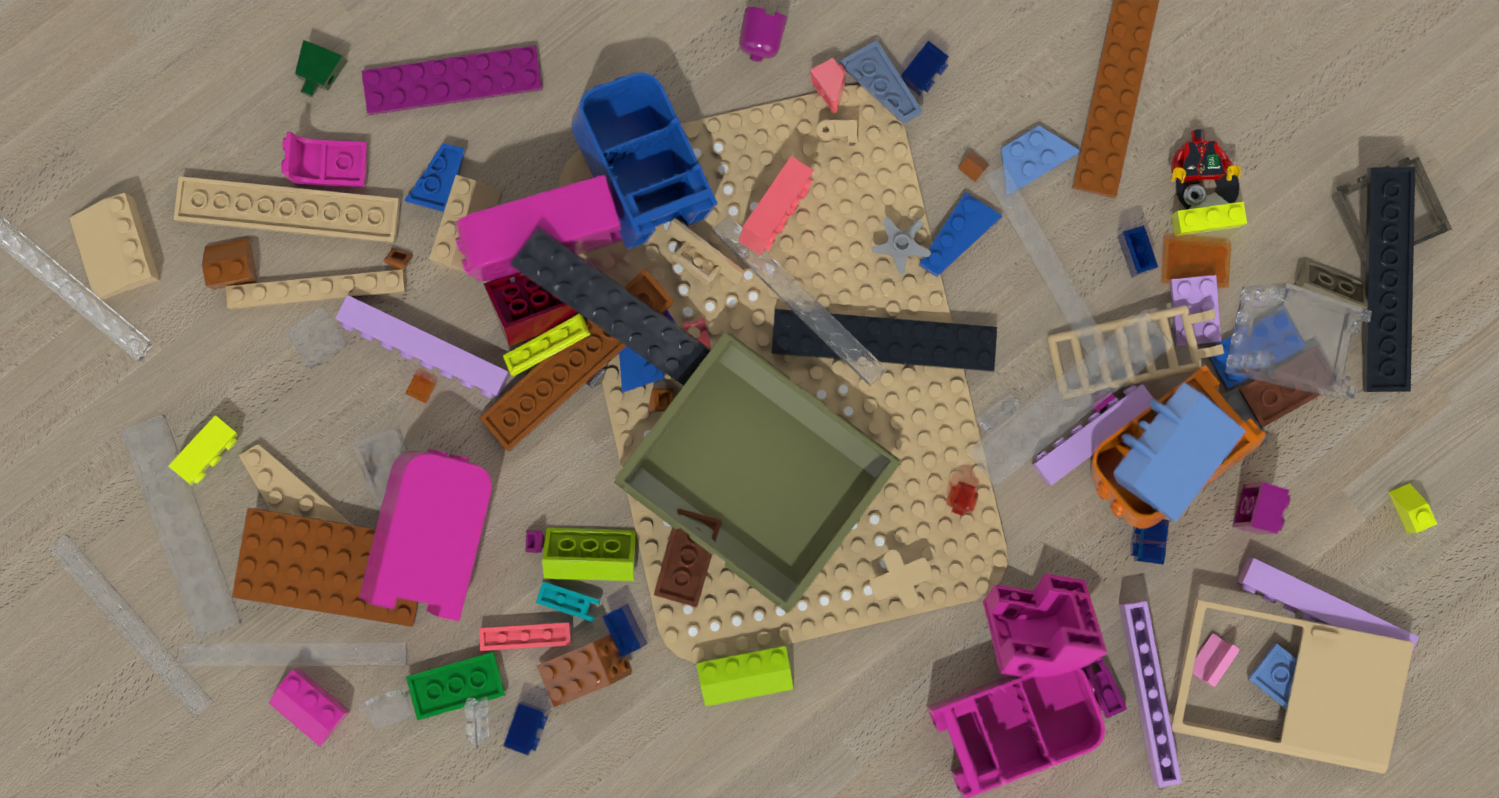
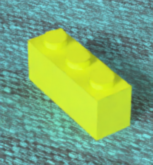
(1209, 219)
(204, 451)

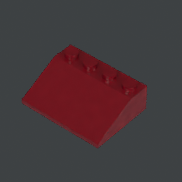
(525, 307)

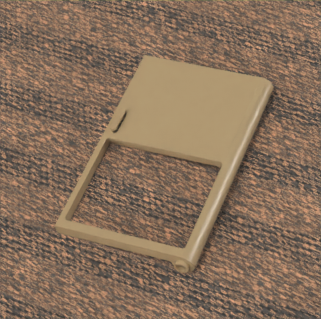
(1339, 699)

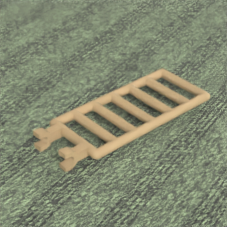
(1152, 374)

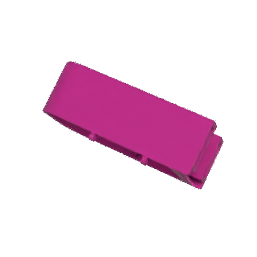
(575, 215)
(428, 532)
(1019, 727)

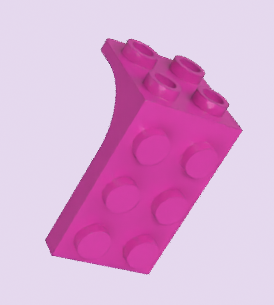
(324, 161)

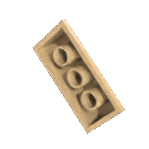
(464, 199)

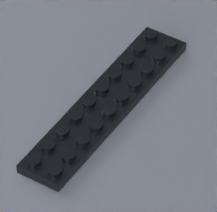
(1389, 279)
(609, 305)
(894, 341)

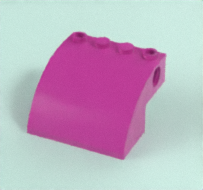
(1044, 628)

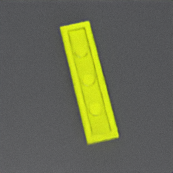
(546, 344)

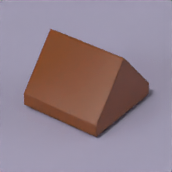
(973, 166)

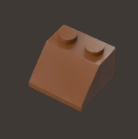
(228, 264)

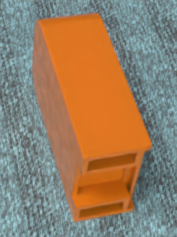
(1114, 450)

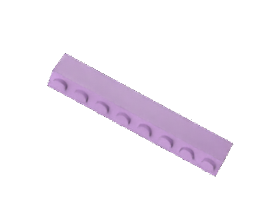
(423, 346)
(1312, 602)
(1150, 693)

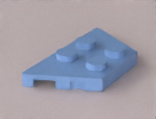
(1035, 155)

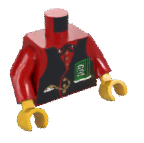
(1201, 161)

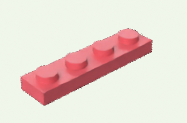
(525, 636)

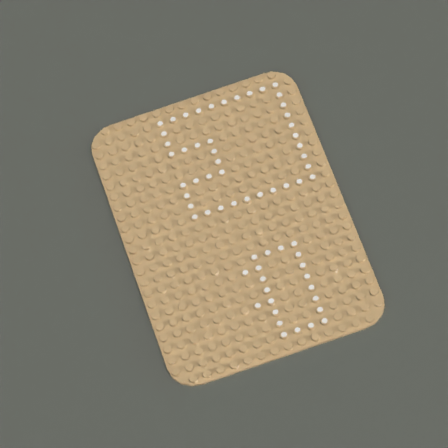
(910, 410)

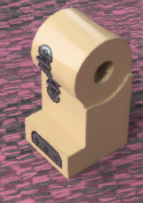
(837, 130)

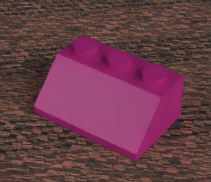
(308, 706)

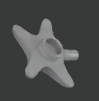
(901, 243)

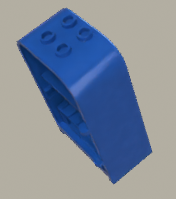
(642, 151)

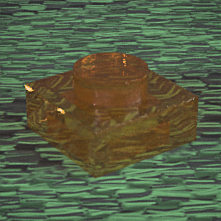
(420, 388)

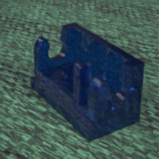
(624, 630)

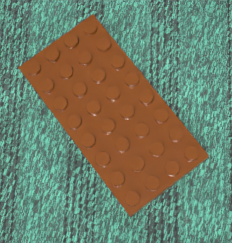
(310, 566)

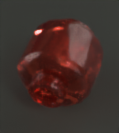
(962, 498)

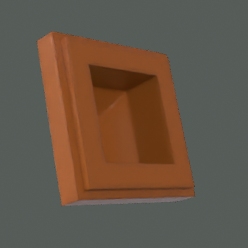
(398, 259)

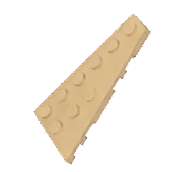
(284, 489)

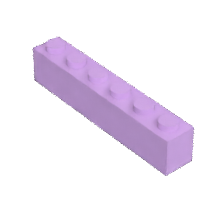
(1085, 439)

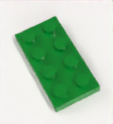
(451, 685)

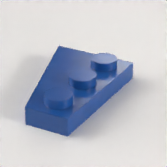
(436, 183)

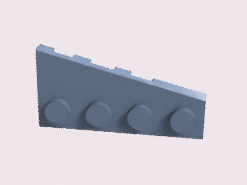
(880, 78)

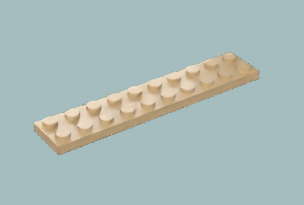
(286, 209)

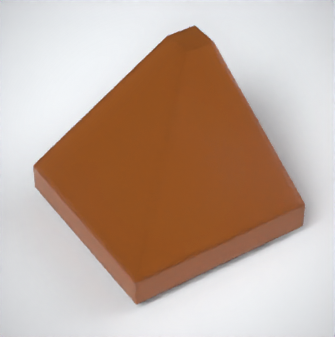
(660, 400)

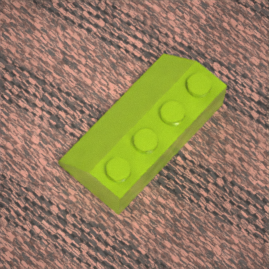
(589, 554)
(745, 675)

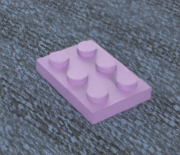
(1199, 295)

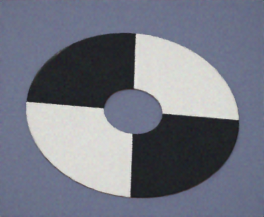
(1225, 192)

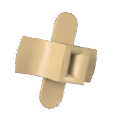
(901, 579)

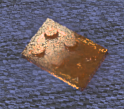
(1195, 259)

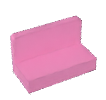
(1214, 659)

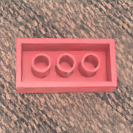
(777, 206)

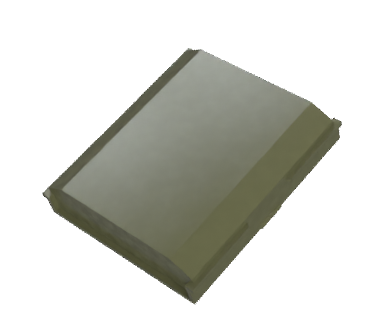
(763, 462)

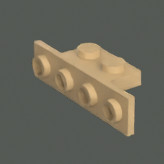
(700, 257)

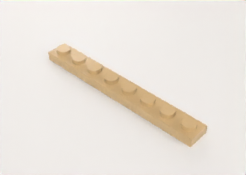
(315, 289)

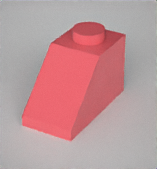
(829, 82)

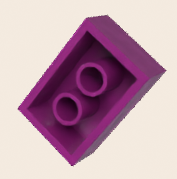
(1261, 508)

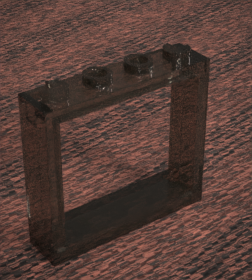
(1425, 193)

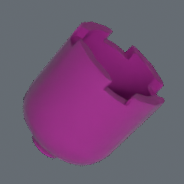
(761, 33)

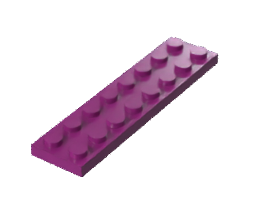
(451, 80)

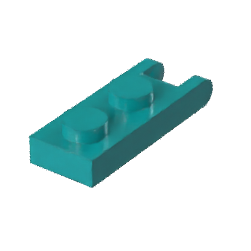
(566, 600)

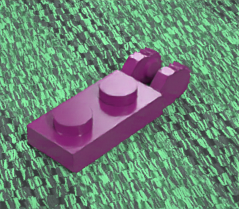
(1105, 689)

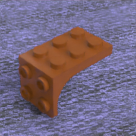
(583, 670)

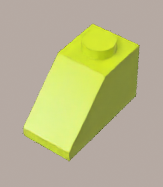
(1412, 509)

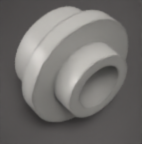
(1201, 193)

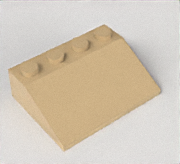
(114, 246)

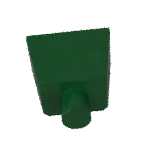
(318, 67)

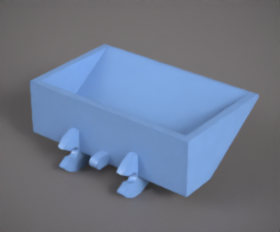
(1177, 451)

